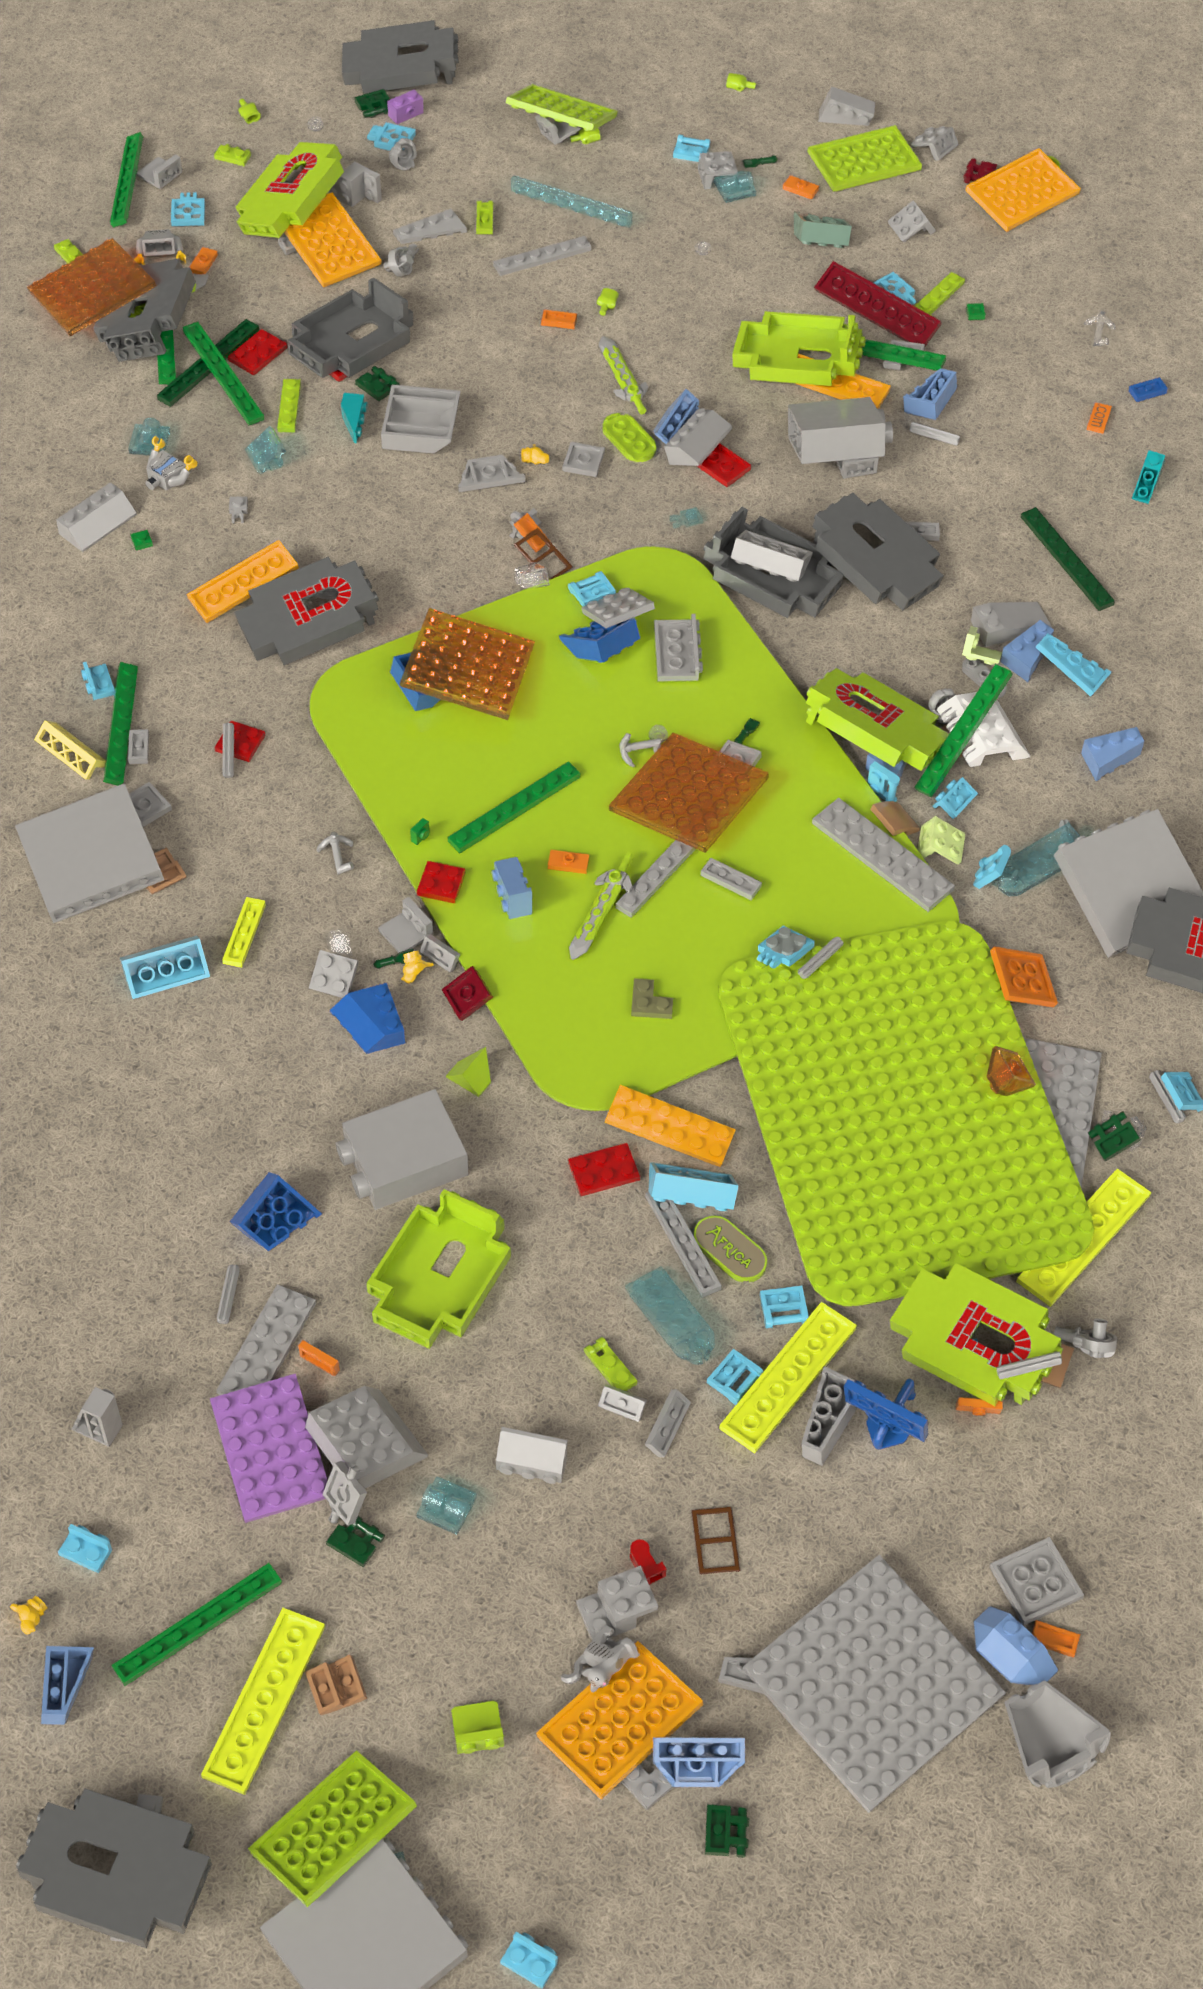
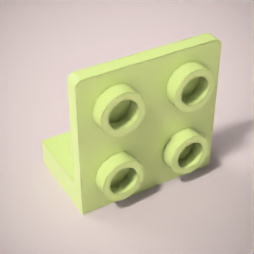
(976, 652)
(942, 838)

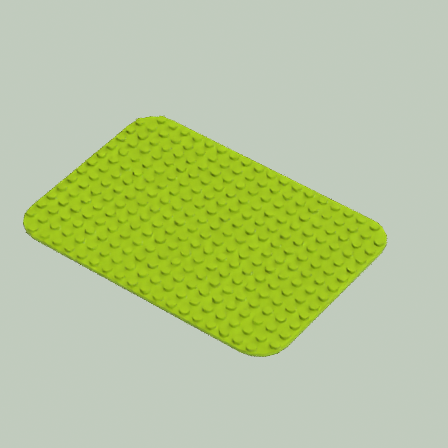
(888, 1116)

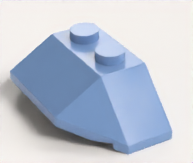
(676, 416)
(1012, 1648)
(698, 1759)

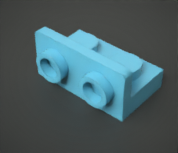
(98, 680)
(956, 797)
(85, 1548)
(530, 1959)

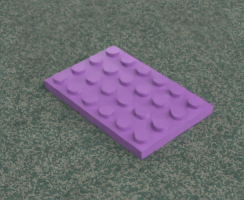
(269, 1448)

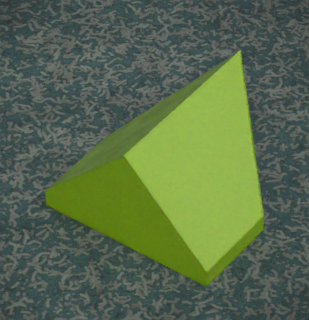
(472, 1072)

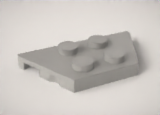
(489, 473)

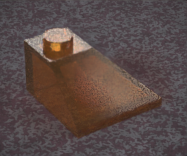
(1007, 1072)

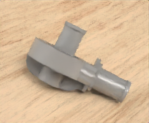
(404, 260)
(1093, 1342)

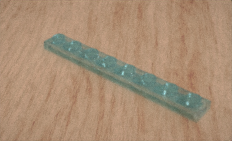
(571, 201)

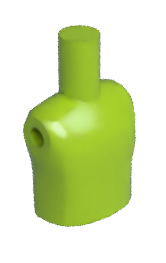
(739, 82)
(248, 111)
(586, 137)
(607, 300)

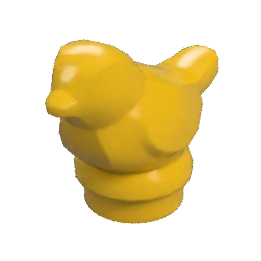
(534, 455)
(413, 966)
(30, 1613)

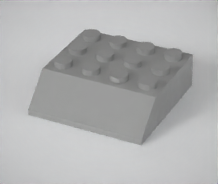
(419, 418)
(365, 1432)

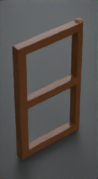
(548, 552)
(699, 1542)

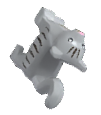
(604, 1657)

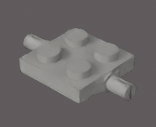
(344, 1493)

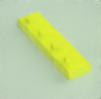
(244, 932)

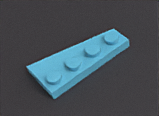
(1080, 670)

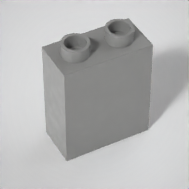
(838, 430)
(402, 1150)

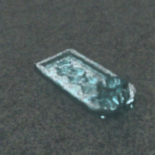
(1034, 863)
(672, 1315)

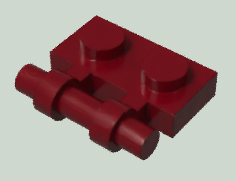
(983, 169)

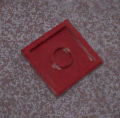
(467, 993)

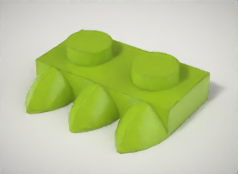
(232, 155)

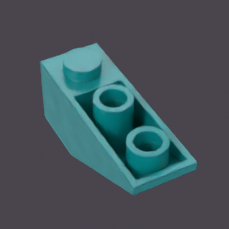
(352, 413)
(1149, 477)

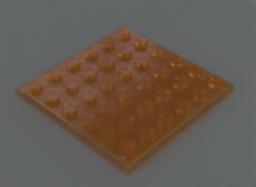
(91, 286)
(467, 663)
(689, 792)

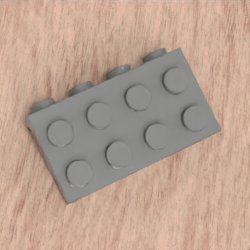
(678, 649)

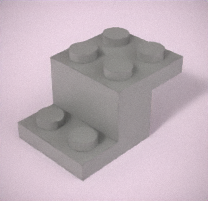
(356, 184)
(617, 1603)

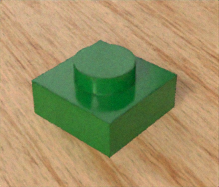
(975, 311)
(141, 540)
(420, 831)

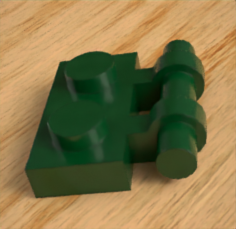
(372, 100)
(373, 386)
(1117, 1140)
(353, 1546)
(718, 1831)

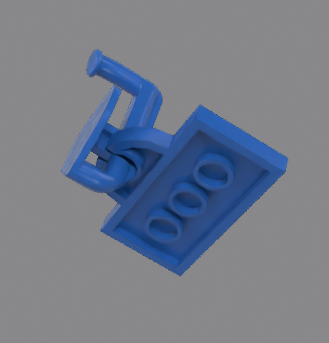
(887, 1421)

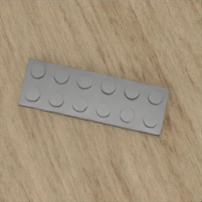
(268, 1340)

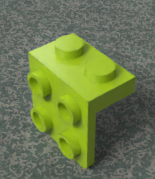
(477, 1727)

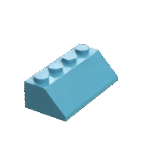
(165, 967)
(692, 1186)

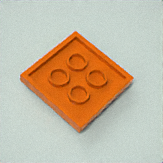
(1023, 977)

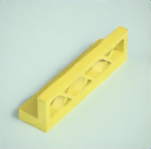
(74, 744)

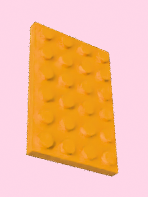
(1022, 189)
(332, 243)
(613, 1729)

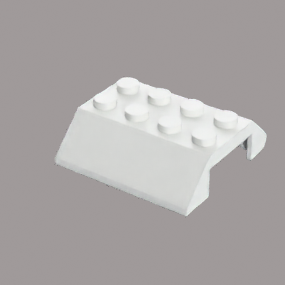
(991, 737)

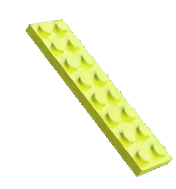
(1110, 1210)
(787, 1377)
(263, 1701)

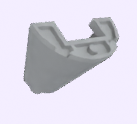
(1054, 1735)

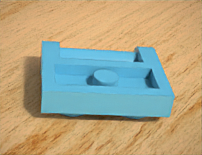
(690, 152)
(591, 589)
(878, 780)
(992, 867)
(1182, 1090)
(783, 1300)
(729, 1372)

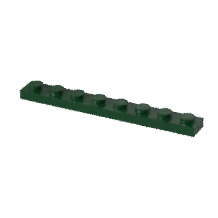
(199, 369)
(1067, 559)

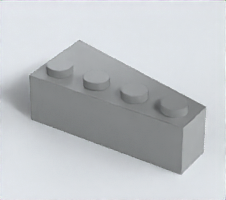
(828, 1417)

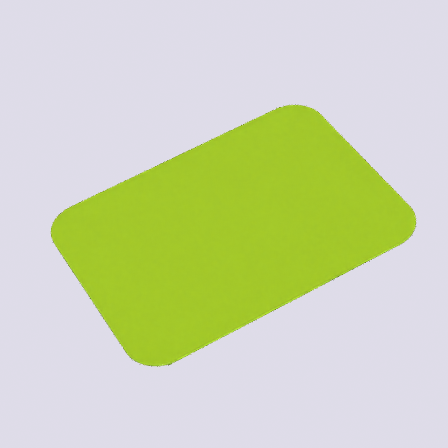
(457, 763)

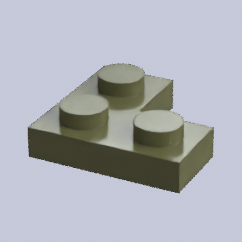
(646, 1004)

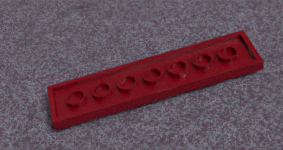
(877, 305)

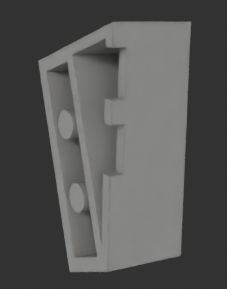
(846, 108)
(99, 1417)

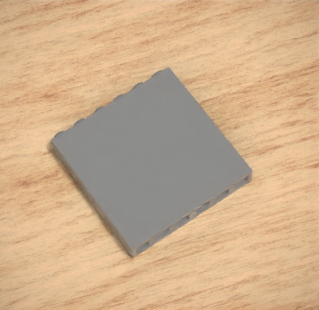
(89, 853)
(1118, 868)
(367, 1931)

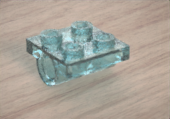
(735, 186)
(143, 434)
(266, 451)
(446, 1505)

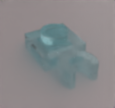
(687, 517)

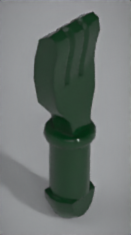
(751, 163)
(749, 727)
(392, 960)

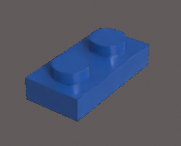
(1148, 389)

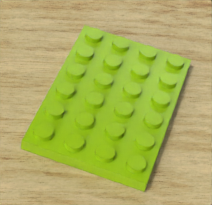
(561, 107)
(864, 158)
(332, 1828)

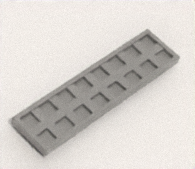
(883, 854)

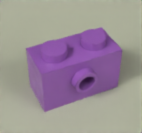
(405, 106)

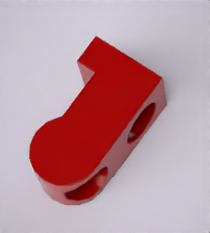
(641, 1556)

